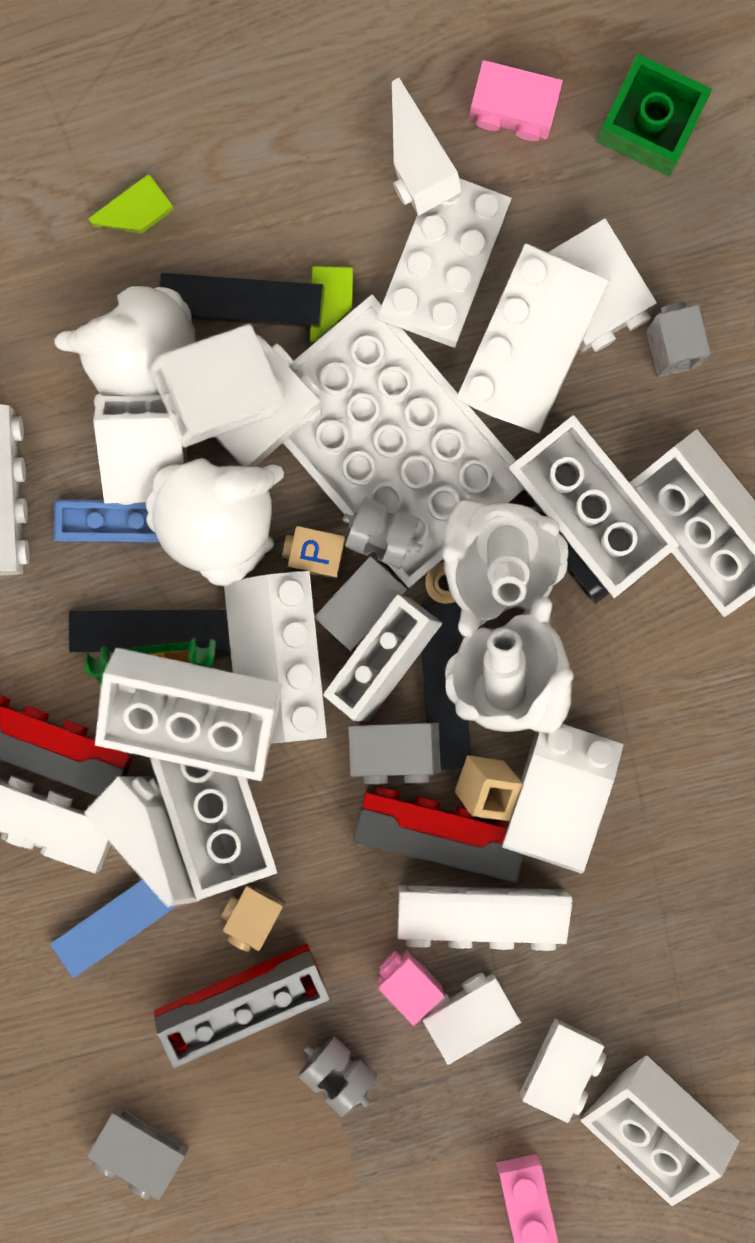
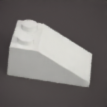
(563, 796)
(139, 827)

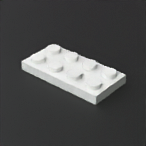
(444, 264)

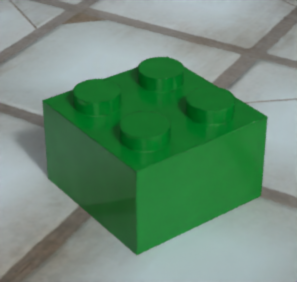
(653, 115)

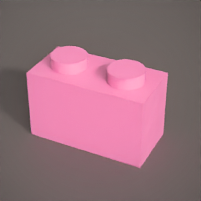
(515, 101)
(409, 985)
(527, 1200)

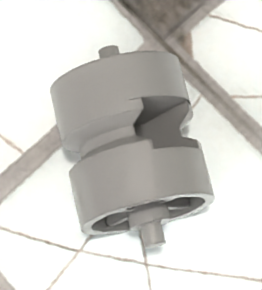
(382, 532)
(331, 1070)

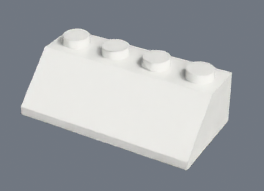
(532, 339)
(593, 506)
(13, 509)
(707, 516)
(277, 642)
(187, 713)
(214, 827)
(483, 916)

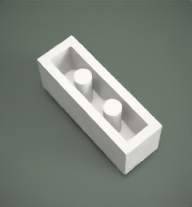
(382, 658)

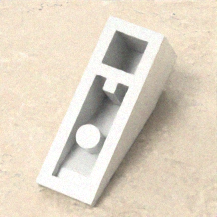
(420, 162)

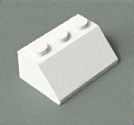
(661, 1132)

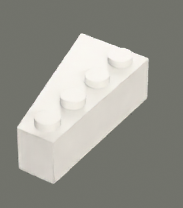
(50, 824)

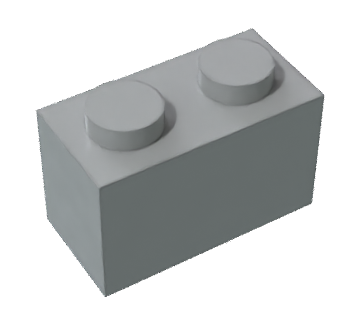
(677, 339)
(359, 604)
(394, 750)
(137, 1154)

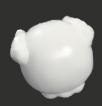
(128, 340)
(214, 517)
(500, 559)
(513, 674)

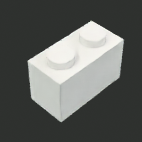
(470, 1017)
(563, 1071)

